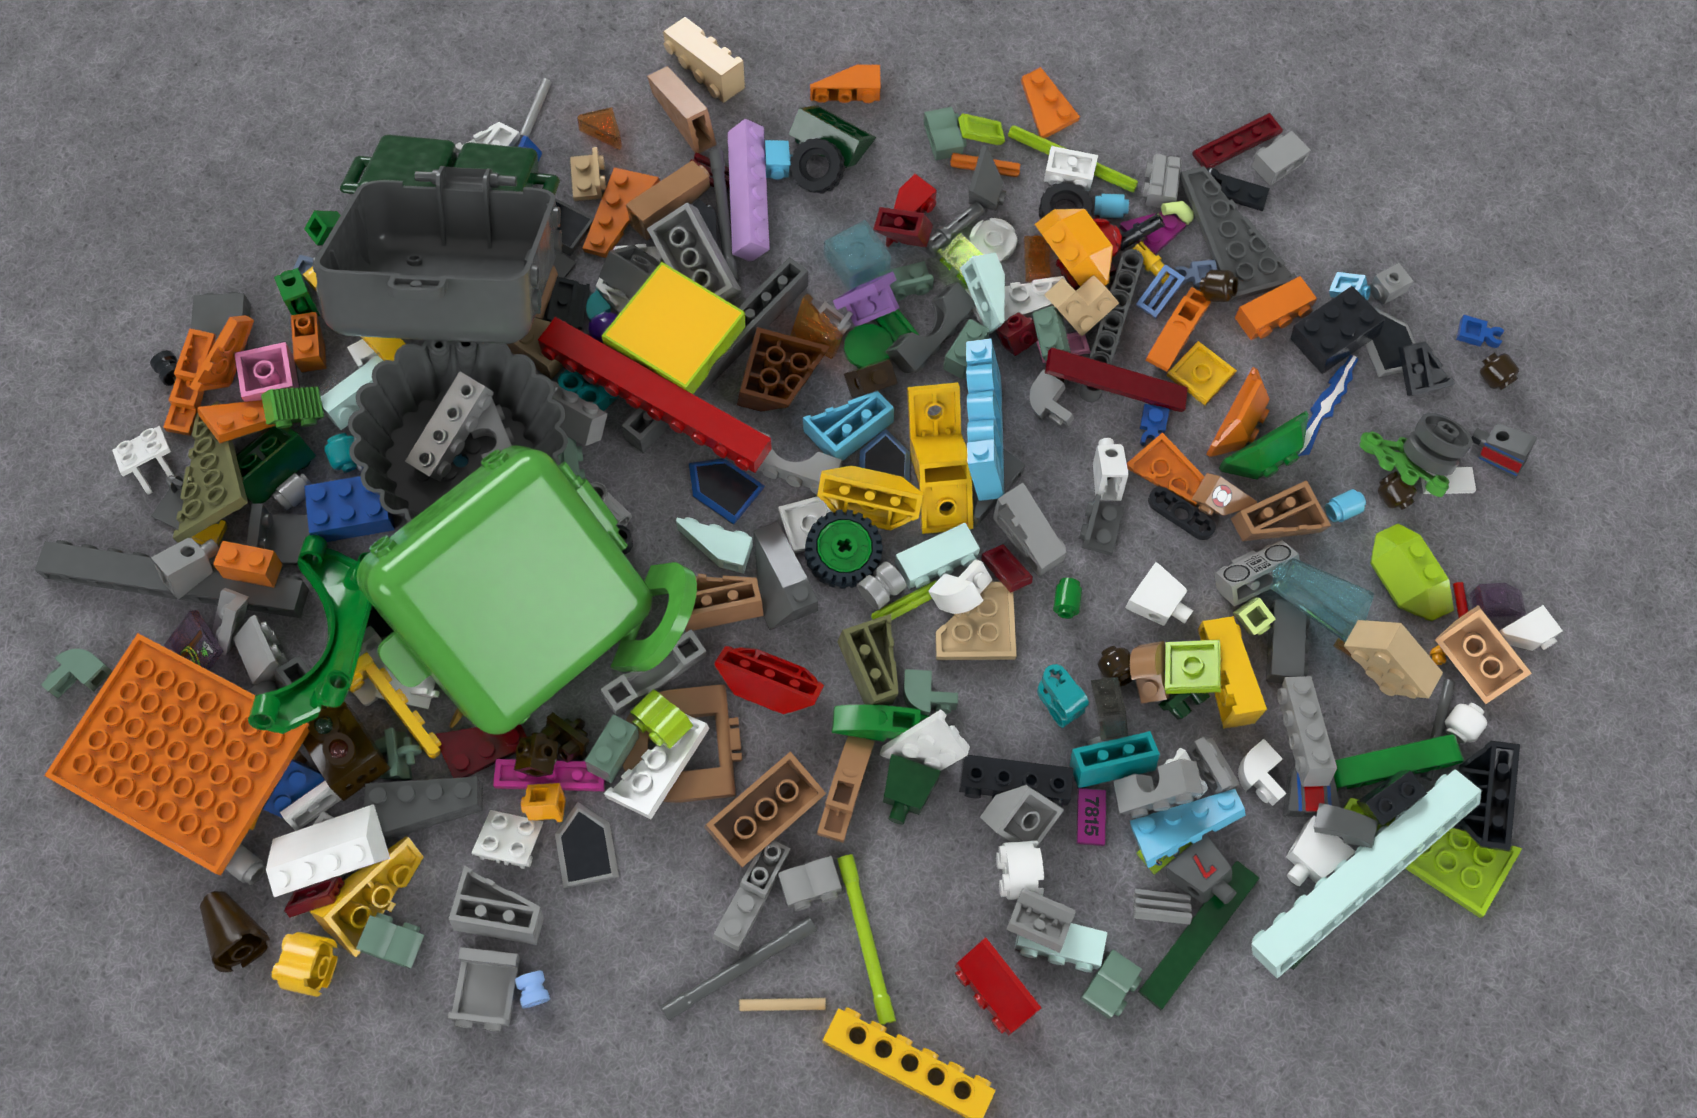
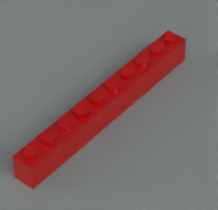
(655, 395)

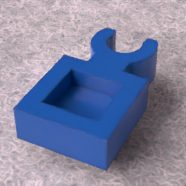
(1475, 332)
(1153, 421)

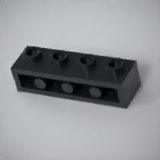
(994, 776)

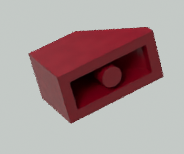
(904, 226)

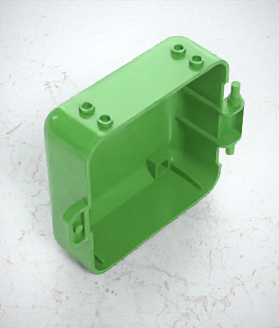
(504, 588)

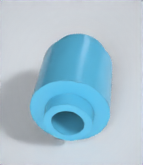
(1111, 206)
(1345, 506)

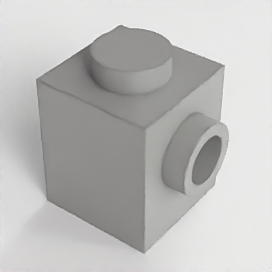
(1390, 284)

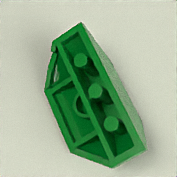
(1269, 451)

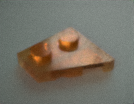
(816, 327)

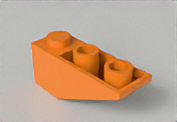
(849, 85)

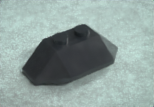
(1495, 773)

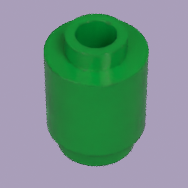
(1067, 598)

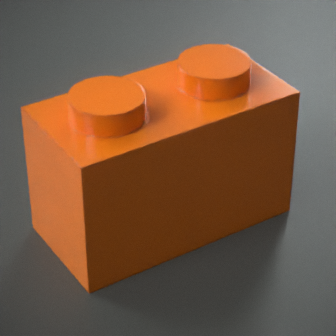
(248, 564)

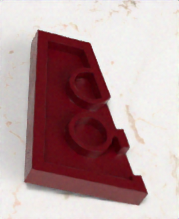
(474, 750)

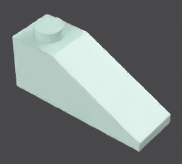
(987, 287)

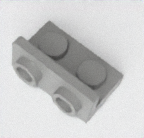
(229, 618)
(1213, 765)

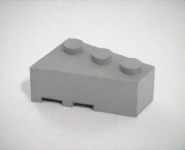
(1029, 530)
(493, 911)

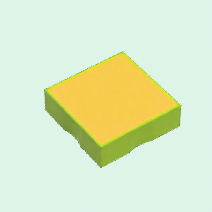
(675, 328)

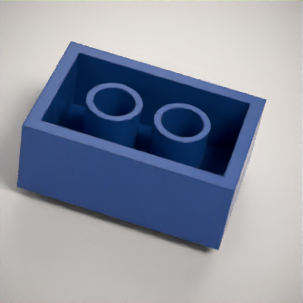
(345, 510)

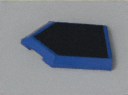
(723, 487)

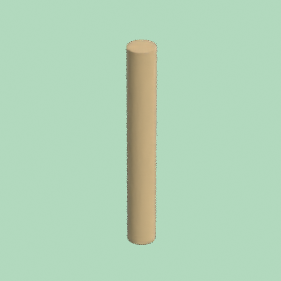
(782, 1004)

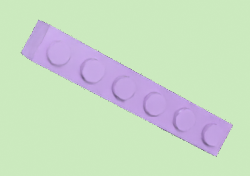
(748, 190)

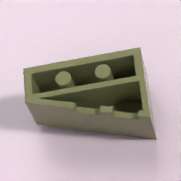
(871, 660)

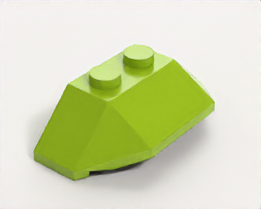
(1411, 573)

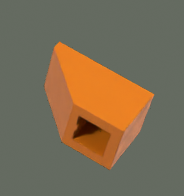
(308, 342)

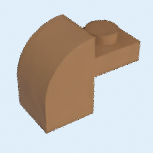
(1148, 669)

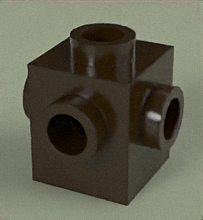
(536, 755)

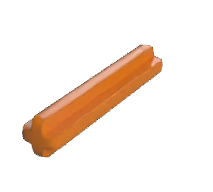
(969, 162)

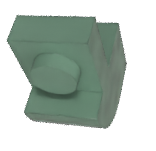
(76, 665)
(919, 696)

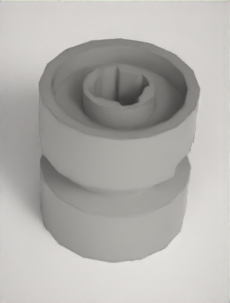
(884, 583)

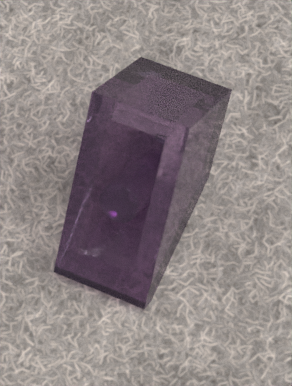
(1498, 600)

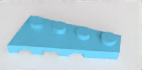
(1170, 829)

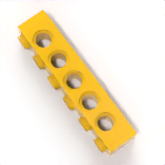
(917, 1080)

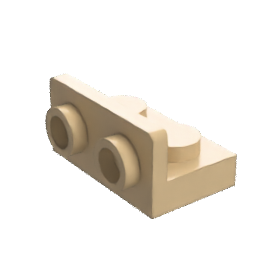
(586, 176)

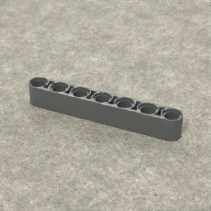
(1110, 335)

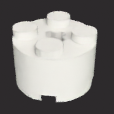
(1021, 868)

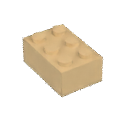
(1393, 659)

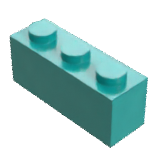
(1114, 759)

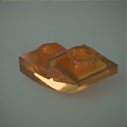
(1036, 258)

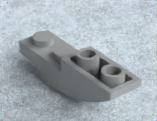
(751, 895)

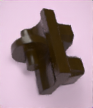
(568, 735)

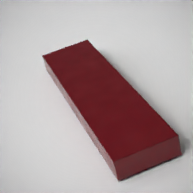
(1237, 141)

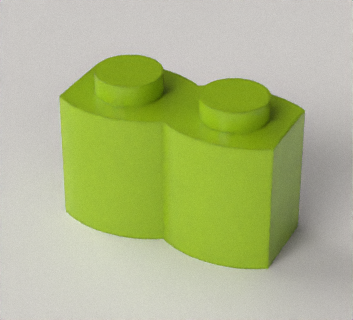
(661, 719)

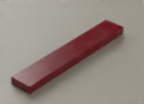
(1116, 380)

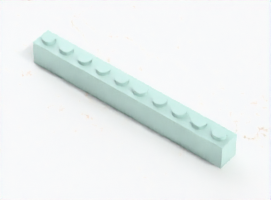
(1365, 873)

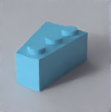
(850, 426)

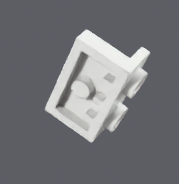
(1070, 166)

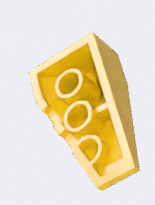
(368, 893)

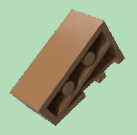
(1282, 515)
(724, 601)

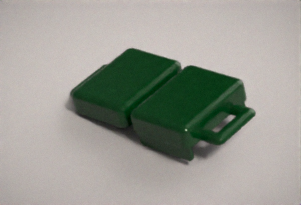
(401, 156)

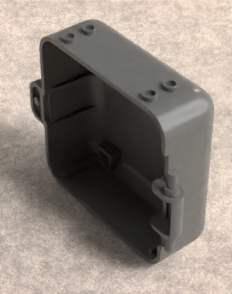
(439, 258)

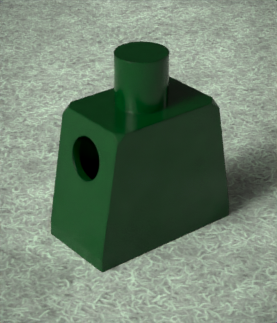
(908, 787)

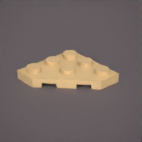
(982, 632)

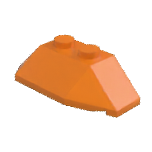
(1242, 417)

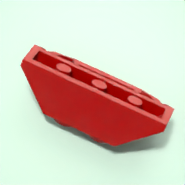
(768, 679)

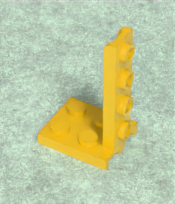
(397, 700)

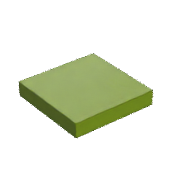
(1193, 667)

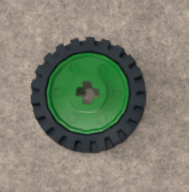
(835, 532)

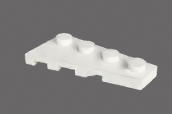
(1024, 297)
(656, 773)

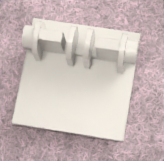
(507, 839)

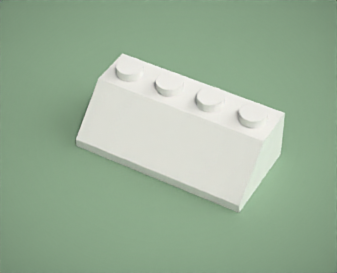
(326, 851)

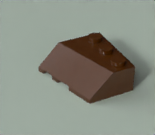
(777, 370)

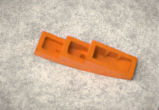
(183, 398)

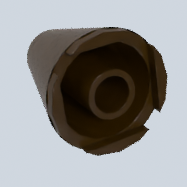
(231, 932)

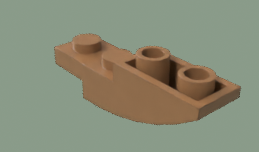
(845, 788)

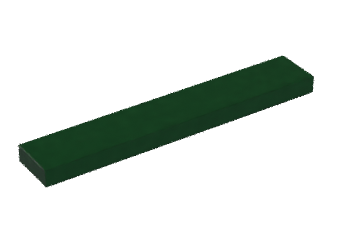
(1196, 940)

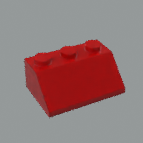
(996, 987)

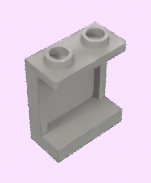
(485, 989)

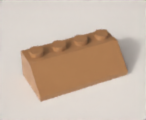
(765, 810)

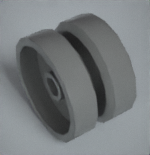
(1437, 444)

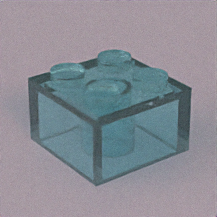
(857, 255)

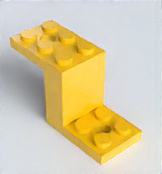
(940, 457)

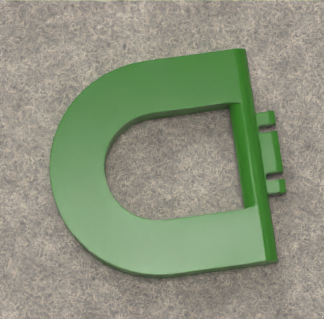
(648, 653)

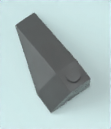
(781, 579)

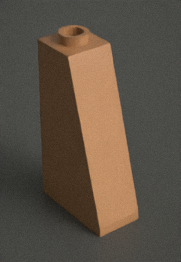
(683, 108)
(667, 196)

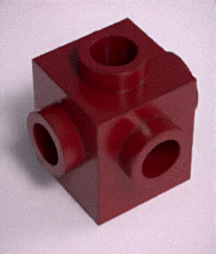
(1017, 333)

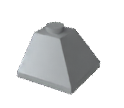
(1021, 814)

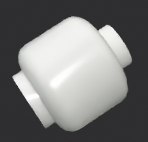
(1466, 722)

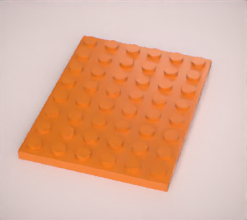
(175, 754)

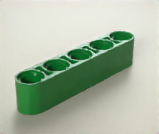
(1383, 764)

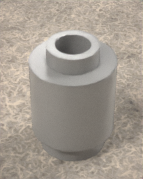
(291, 491)
(246, 866)

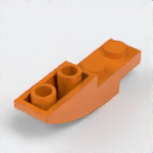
(1178, 329)

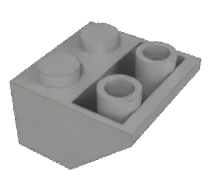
(259, 650)

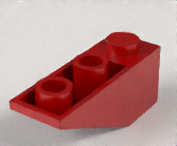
(914, 196)

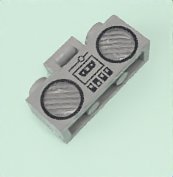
(1252, 572)

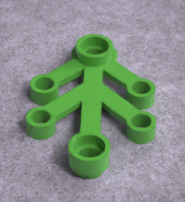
(1410, 472)

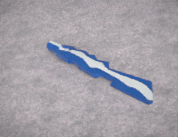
(1327, 400)

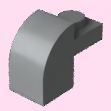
(1043, 399)

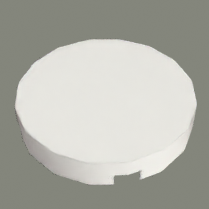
(1002, 243)

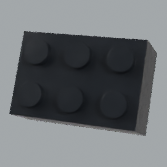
(1337, 329)

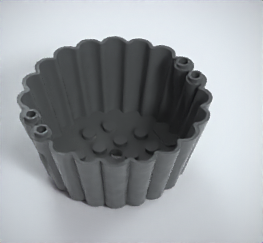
(409, 392)

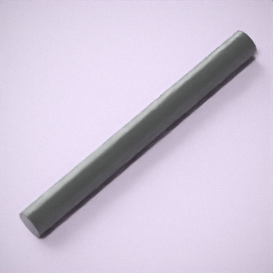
(1441, 716)

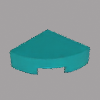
(596, 305)

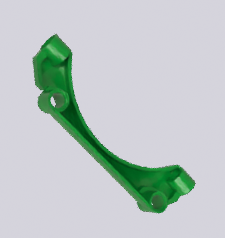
(347, 616)

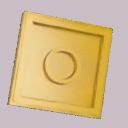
(1201, 372)

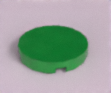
(867, 345)

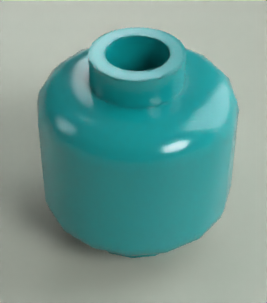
(339, 452)

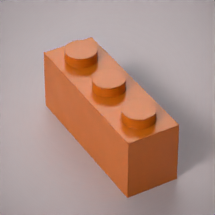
(1276, 308)

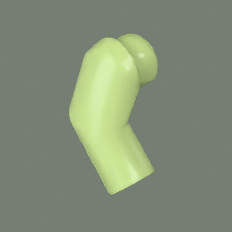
(1180, 208)

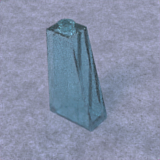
(1322, 596)

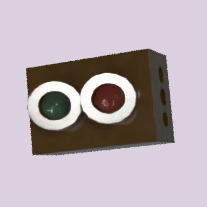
(344, 751)

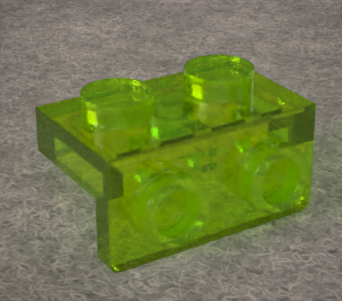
(957, 254)

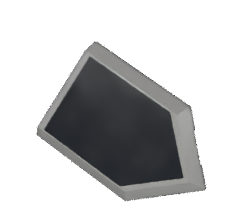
(1384, 348)
(585, 848)

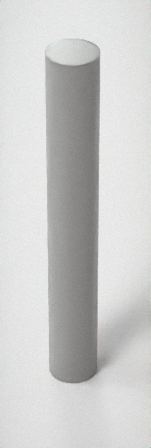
(535, 108)

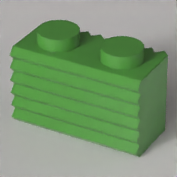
(292, 406)

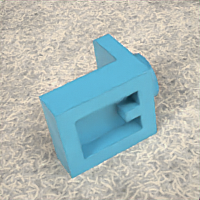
(1345, 280)

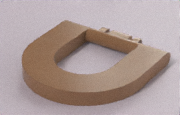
(700, 783)

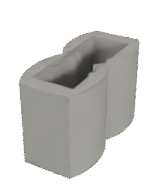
(810, 883)

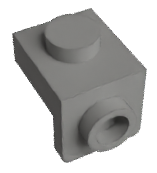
(836, 318)

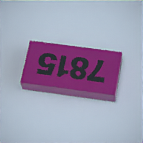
(1091, 817)

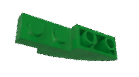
(874, 721)

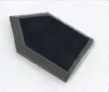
(573, 226)

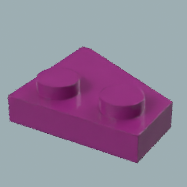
(1161, 237)

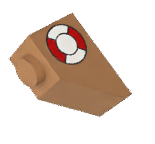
(1220, 496)

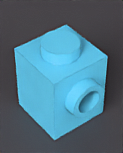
(777, 159)

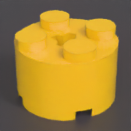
(305, 963)

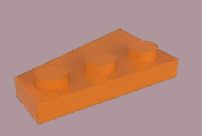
(220, 364)

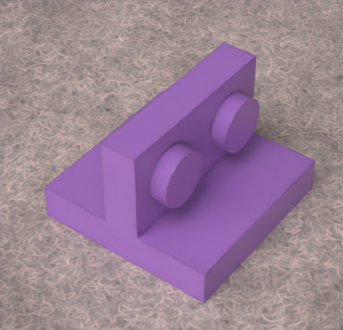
(869, 299)

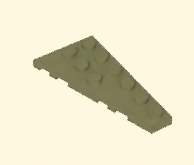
(210, 483)

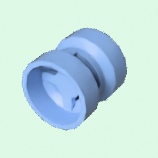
(532, 989)

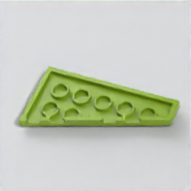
(1460, 867)

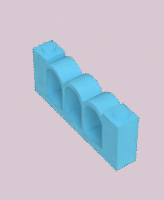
(985, 420)

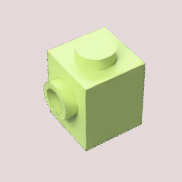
(1254, 616)

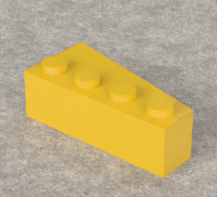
(1240, 695)

